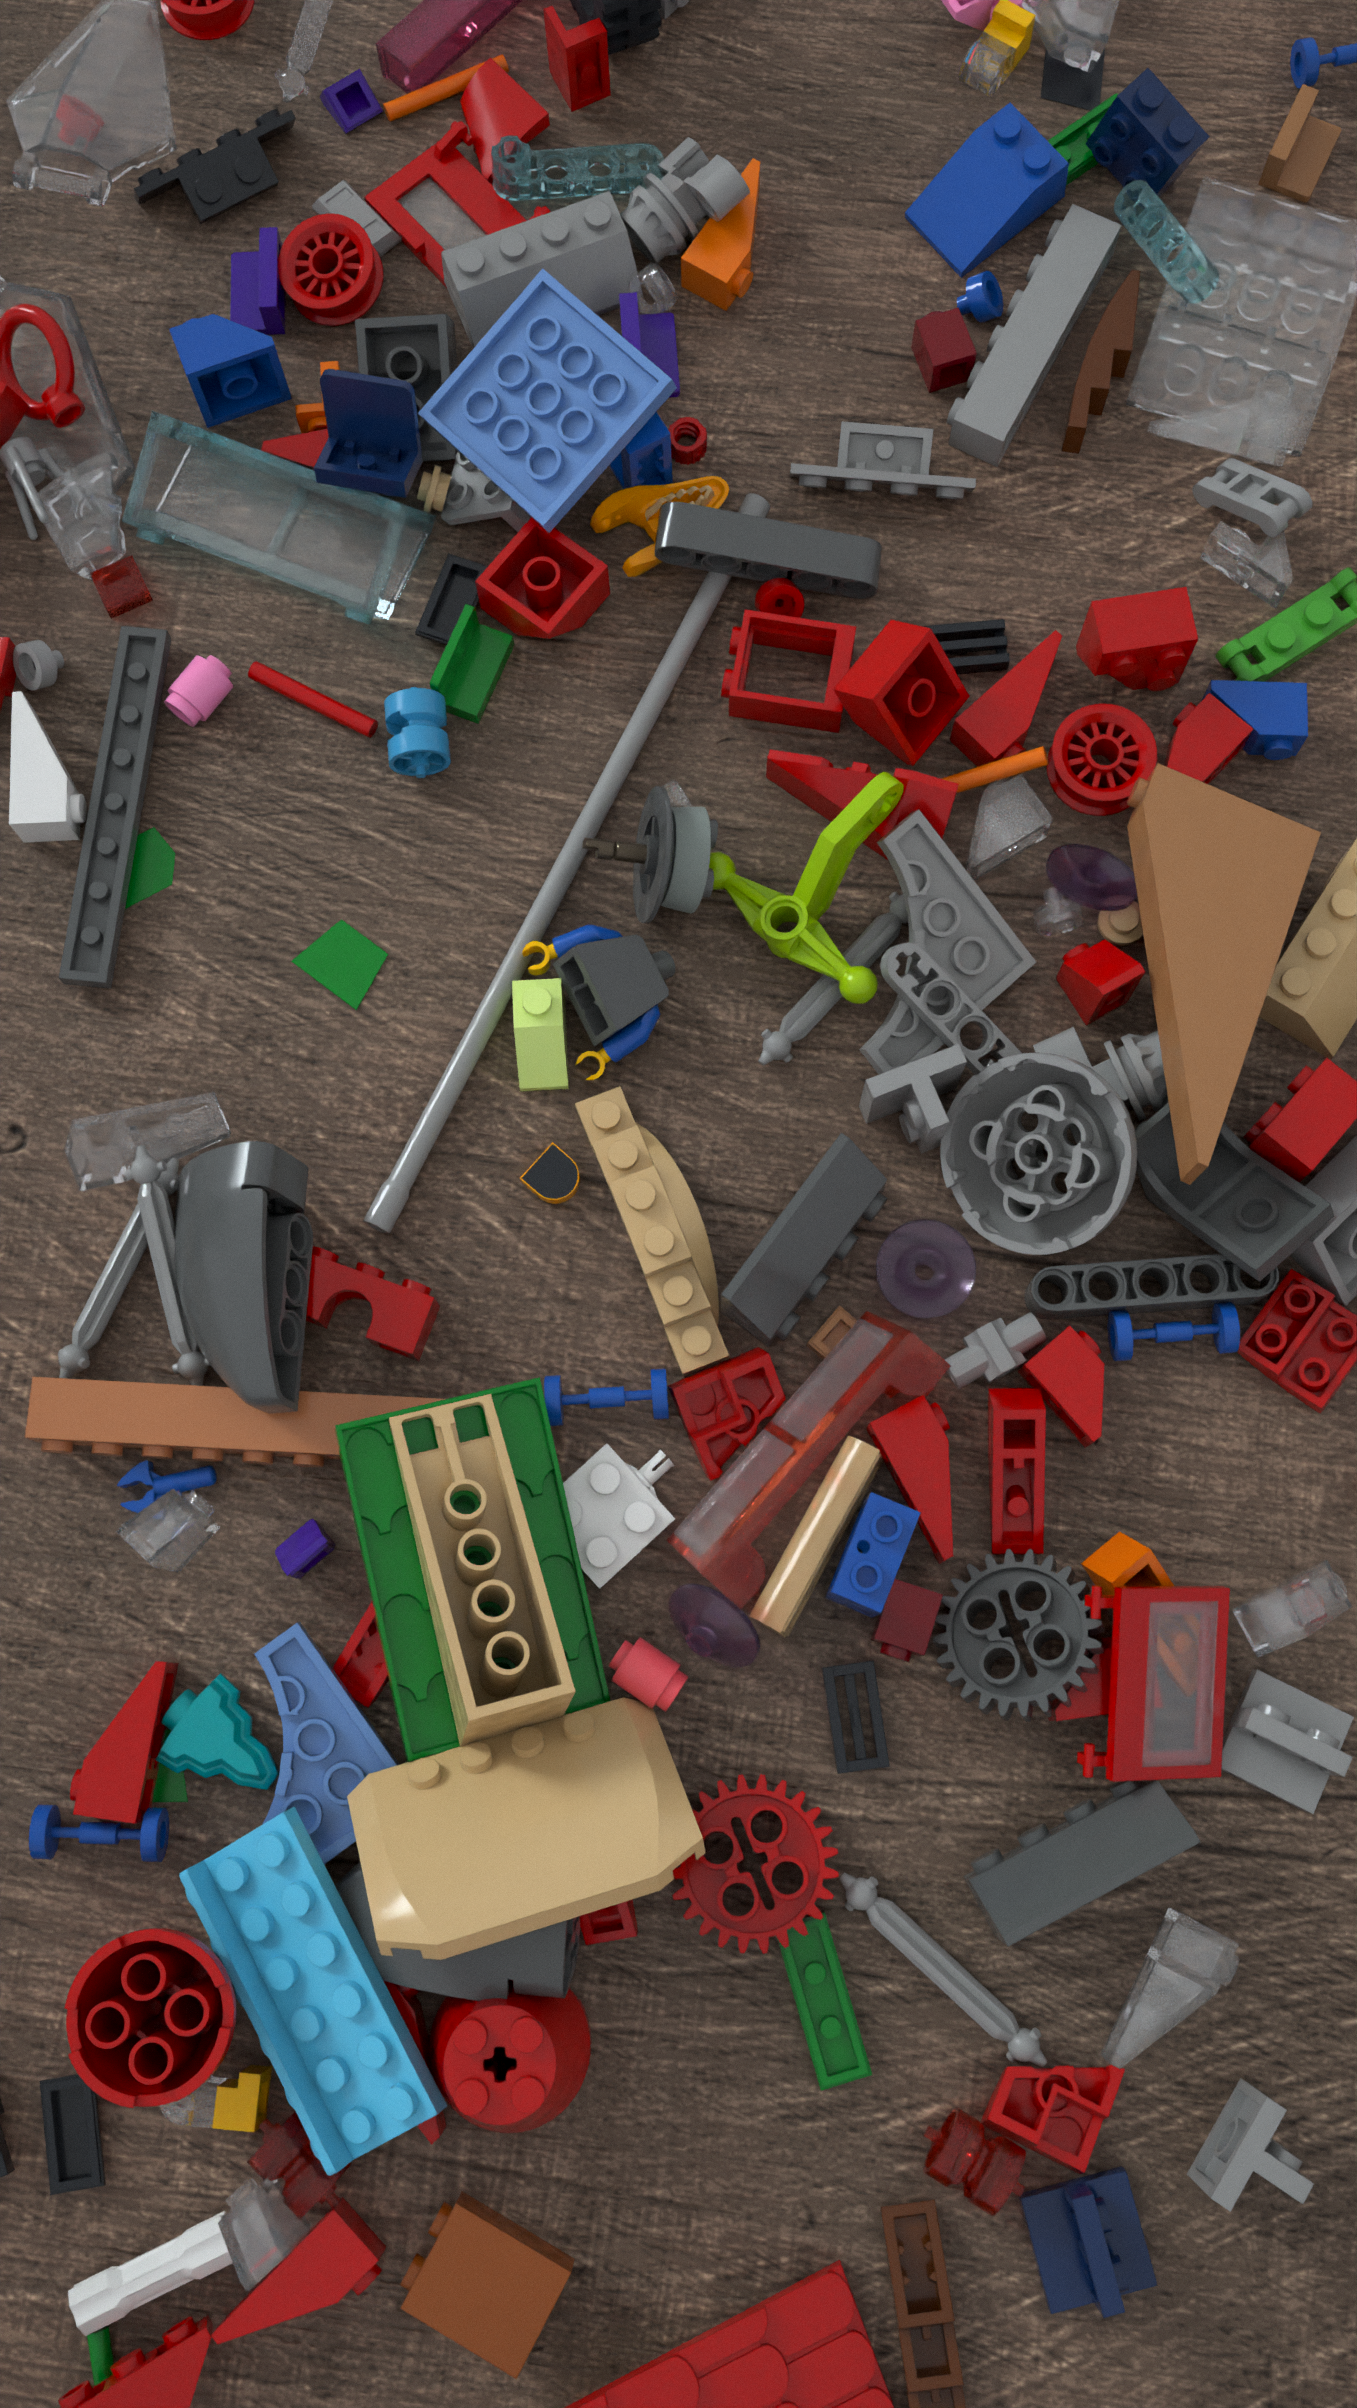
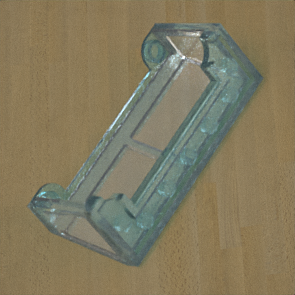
(274, 517)

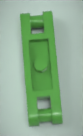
(1293, 631)

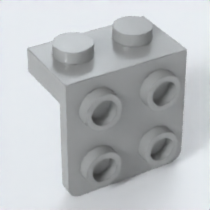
(477, 498)

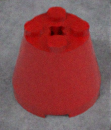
(542, 2033)
(131, 2037)

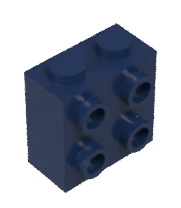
(1146, 135)

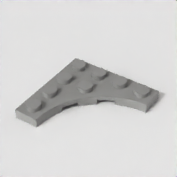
(955, 927)

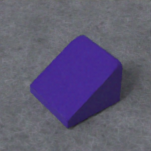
(351, 101)
(304, 1549)

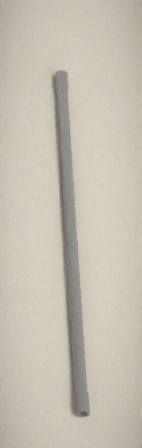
(395, 1190)

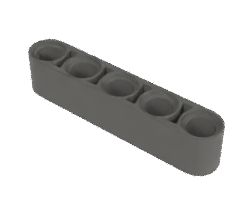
(767, 550)
(1127, 1295)

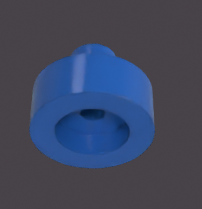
(982, 297)

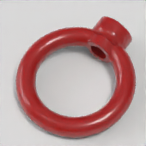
(58, 400)

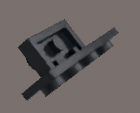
(223, 175)

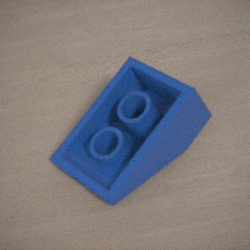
(989, 190)

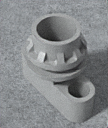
(672, 206)
(1132, 1069)

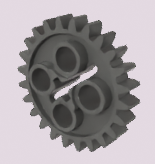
(975, 1650)

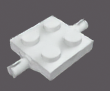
(614, 1511)

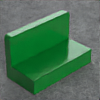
(471, 666)

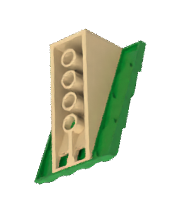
(472, 1566)

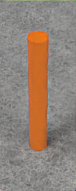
(435, 92)
(999, 769)

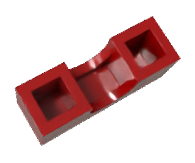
(399, 1312)

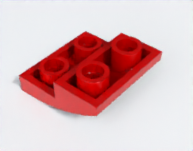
(1303, 1341)

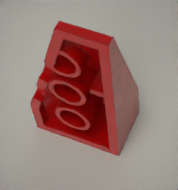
(831, 789)

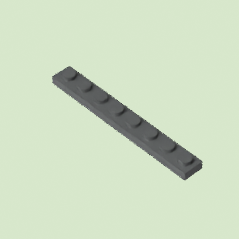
(115, 808)

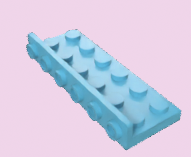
(312, 1991)

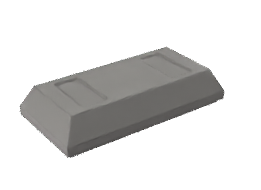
(346, 201)

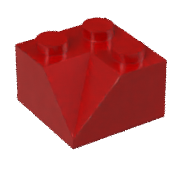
(543, 584)
(1140, 638)
(902, 690)
(1309, 1123)

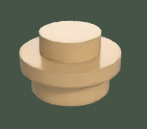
(434, 489)
(1121, 926)

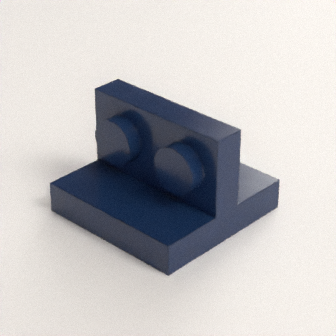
(1088, 2242)

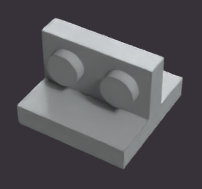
(916, 1092)
(1285, 1741)
(1244, 2144)

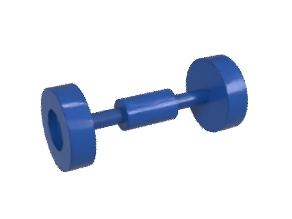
(1306, 60)
(1224, 1328)
(606, 1397)
(47, 1829)

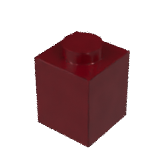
(943, 349)
(906, 1621)

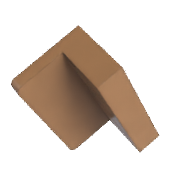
(1300, 150)

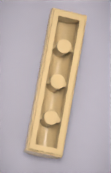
(817, 1536)

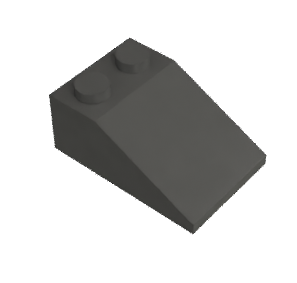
(415, 351)

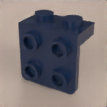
(370, 433)

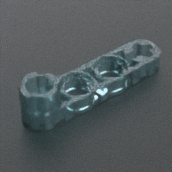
(515, 161)
(1160, 232)

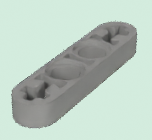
(960, 1010)

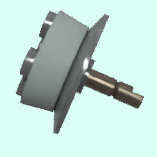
(668, 856)

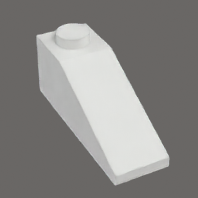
(42, 794)

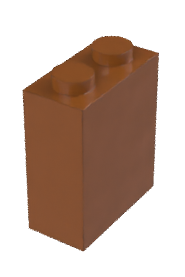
(486, 2283)

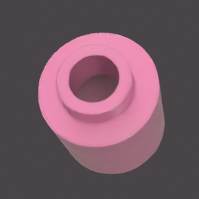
(199, 689)

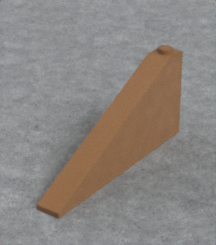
(1214, 913)

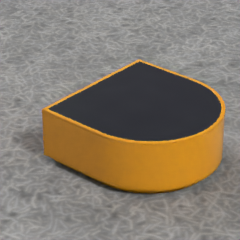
(552, 1176)

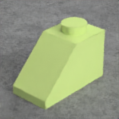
(540, 1034)

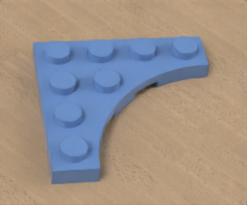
(325, 1740)

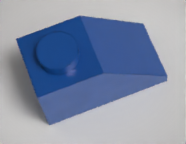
(1272, 709)

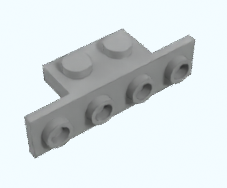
(884, 457)

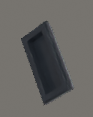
(450, 594)
(71, 2135)

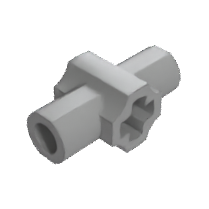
(995, 1350)

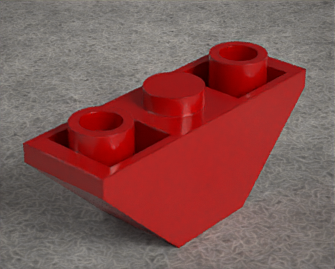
(153, 2380)

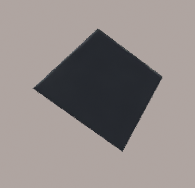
(1072, 85)

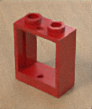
(790, 634)

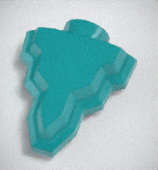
(215, 1737)

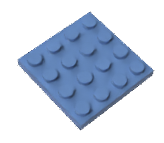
(547, 400)

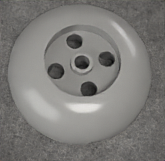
(988, 1134)

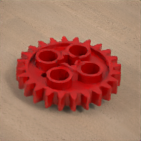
(797, 1844)

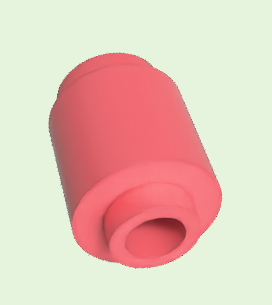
(647, 1674)

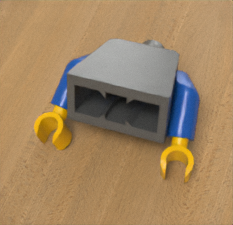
(610, 985)

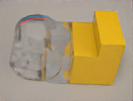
(998, 48)
(225, 2102)

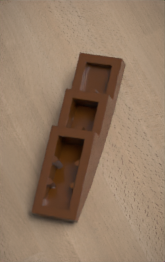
(1105, 357)
(923, 2306)

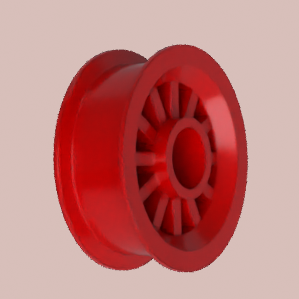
(206, 17)
(314, 249)
(1073, 752)

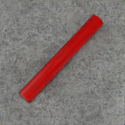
(312, 699)

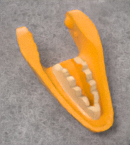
(642, 507)

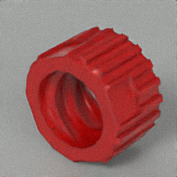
(692, 453)

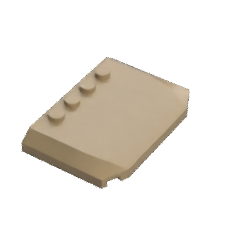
(521, 1830)

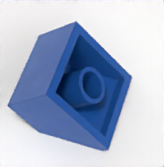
(229, 368)

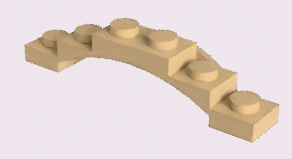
(661, 1227)

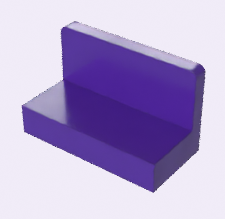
(256, 288)
(651, 336)

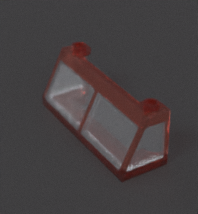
(865, 1363)

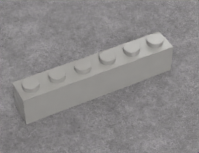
(1033, 334)

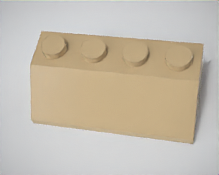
(1316, 973)

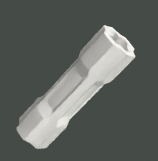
(125, 2287)

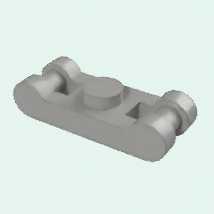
(1252, 495)

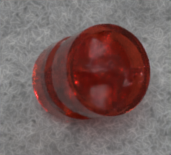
(290, 2157)
(983, 2166)

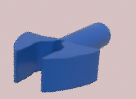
(179, 1481)

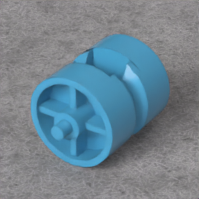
(418, 741)

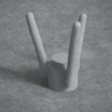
(26, 469)

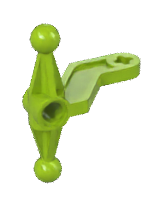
(808, 941)

